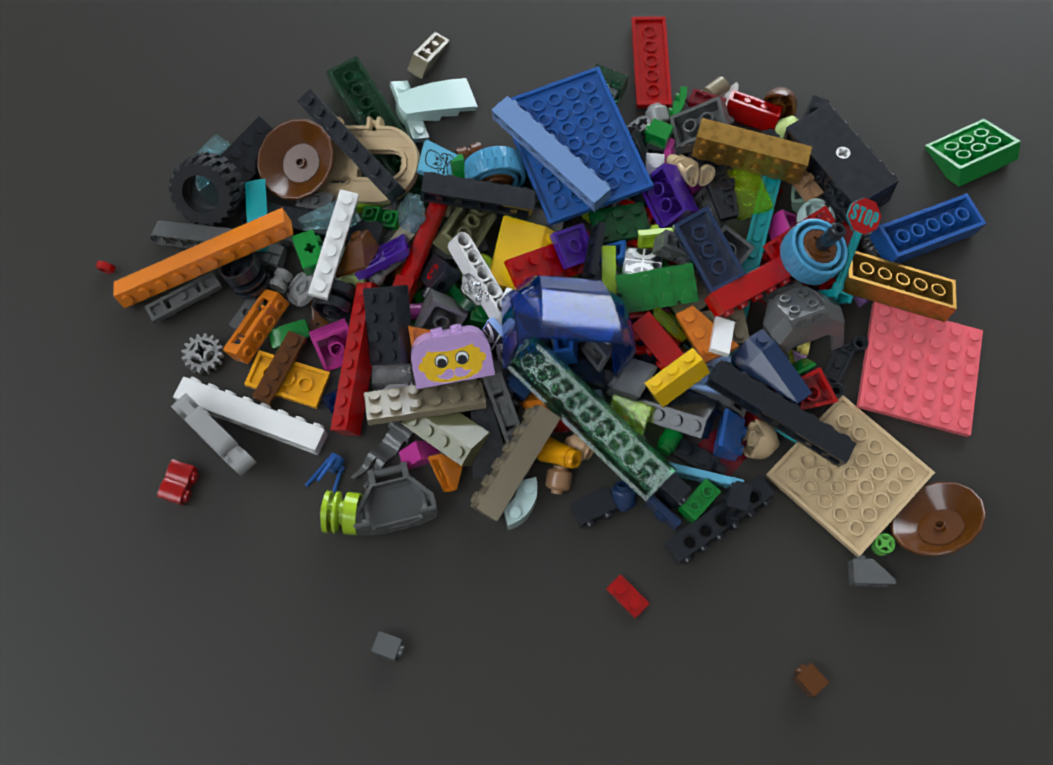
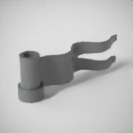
(387, 449)

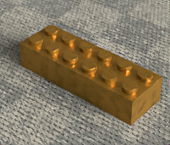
(751, 151)
(901, 287)

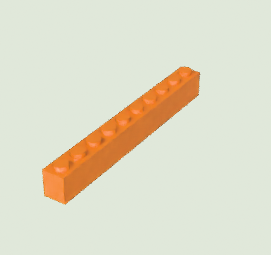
(203, 258)

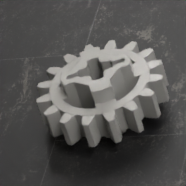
(195, 352)

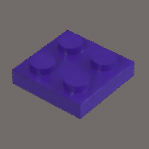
(571, 245)

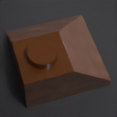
(357, 253)

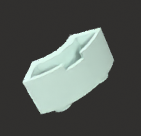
(522, 504)

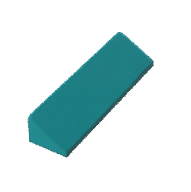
(256, 202)

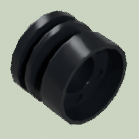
(246, 276)

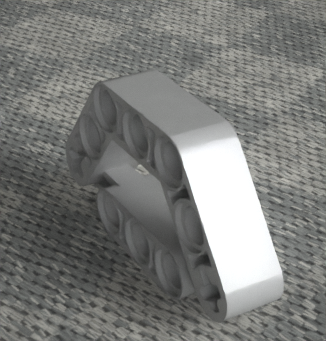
(213, 434)

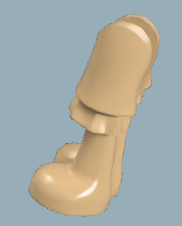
(690, 170)

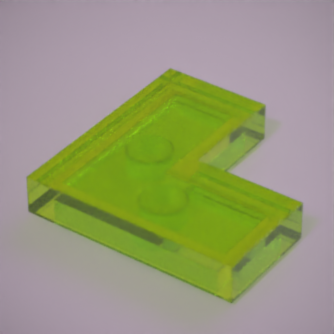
(670, 323)

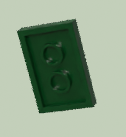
(621, 222)

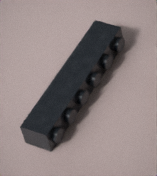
(477, 195)

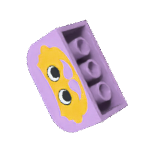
(451, 356)

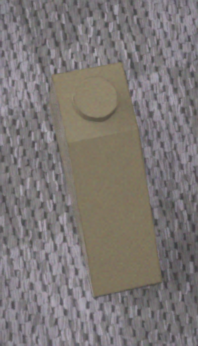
(427, 55)

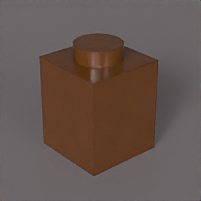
(809, 679)

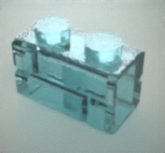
(411, 213)

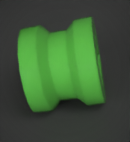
(887, 544)

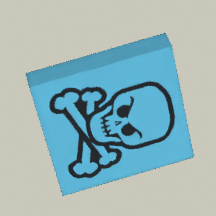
(435, 159)

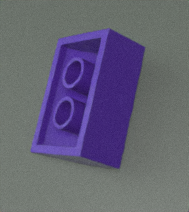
(670, 197)

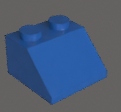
(729, 436)

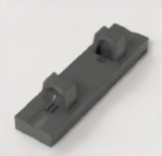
(183, 297)
(503, 405)

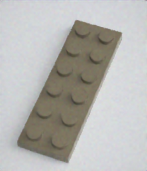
(415, 403)

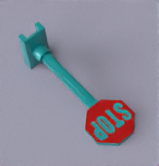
(863, 218)

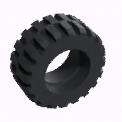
(189, 199)

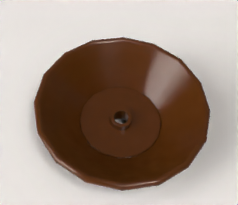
(285, 149)
(939, 519)

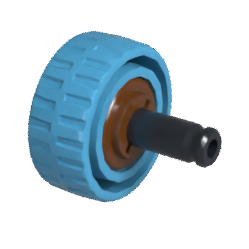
(497, 165)
(814, 251)

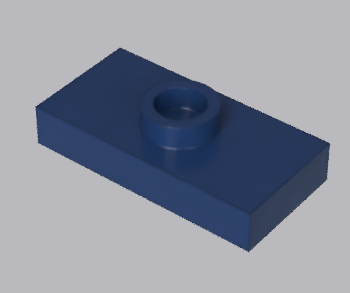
(662, 513)

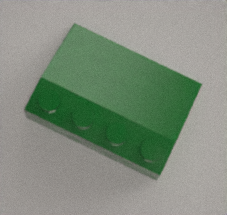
(973, 151)

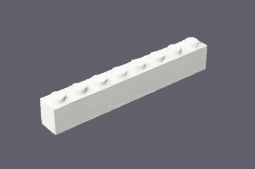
(254, 416)

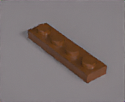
(279, 368)

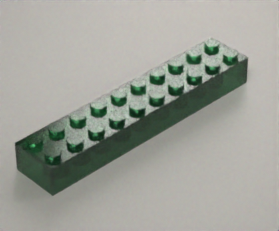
(364, 100)
(590, 417)

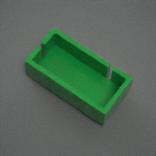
(657, 287)

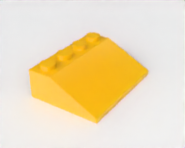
(514, 240)

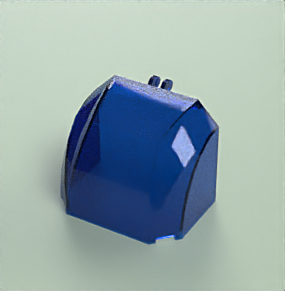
(566, 311)

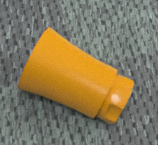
(559, 454)

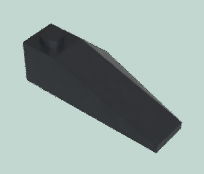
(594, 378)

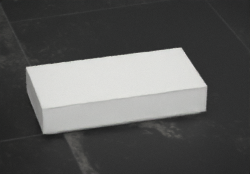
(721, 336)

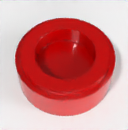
(105, 267)

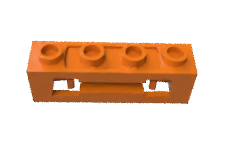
(256, 326)

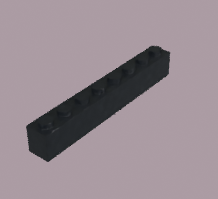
(351, 146)
(376, 228)
(780, 413)

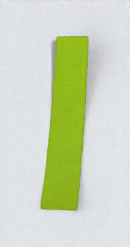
(609, 267)

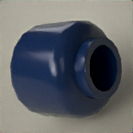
(623, 496)

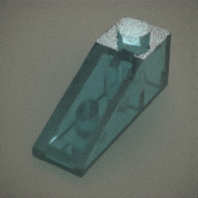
(320, 218)

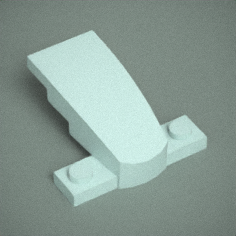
(430, 103)

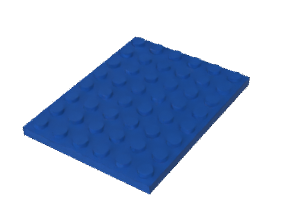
(591, 126)

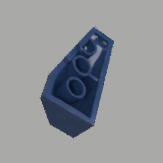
(767, 363)

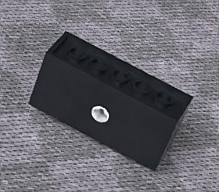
(841, 161)

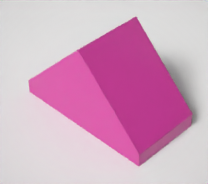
(417, 454)

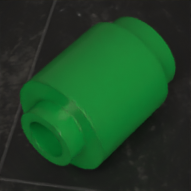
(669, 441)

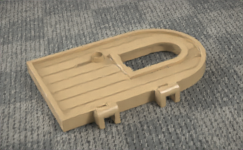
(382, 141)

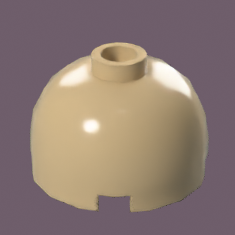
(761, 440)

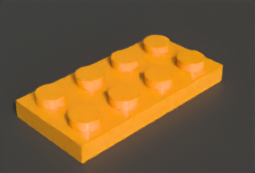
(302, 385)

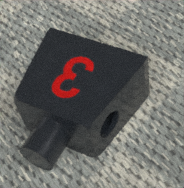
(439, 275)

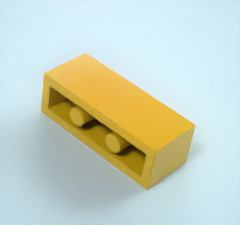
(677, 377)

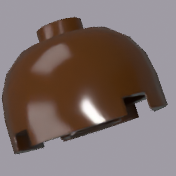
(785, 98)

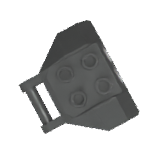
(802, 315)
(394, 503)

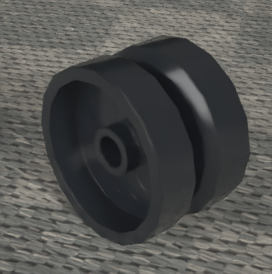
(339, 301)

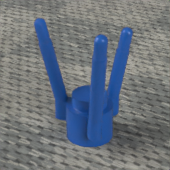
(331, 464)

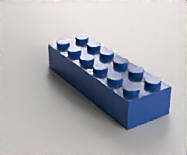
(927, 229)

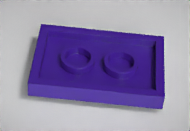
(387, 254)

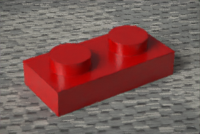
(627, 596)

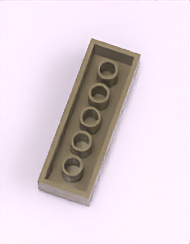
(514, 462)

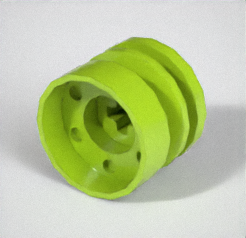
(337, 512)

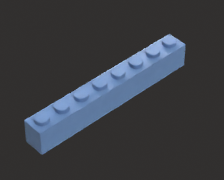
(551, 153)

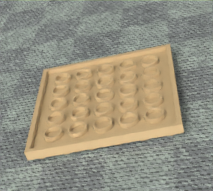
(864, 493)

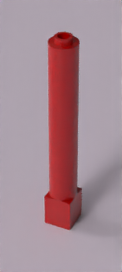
(420, 248)

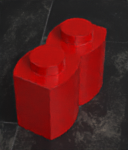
(178, 482)

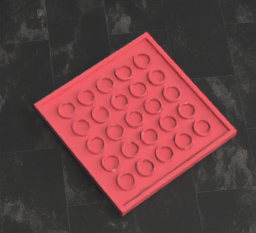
(920, 369)

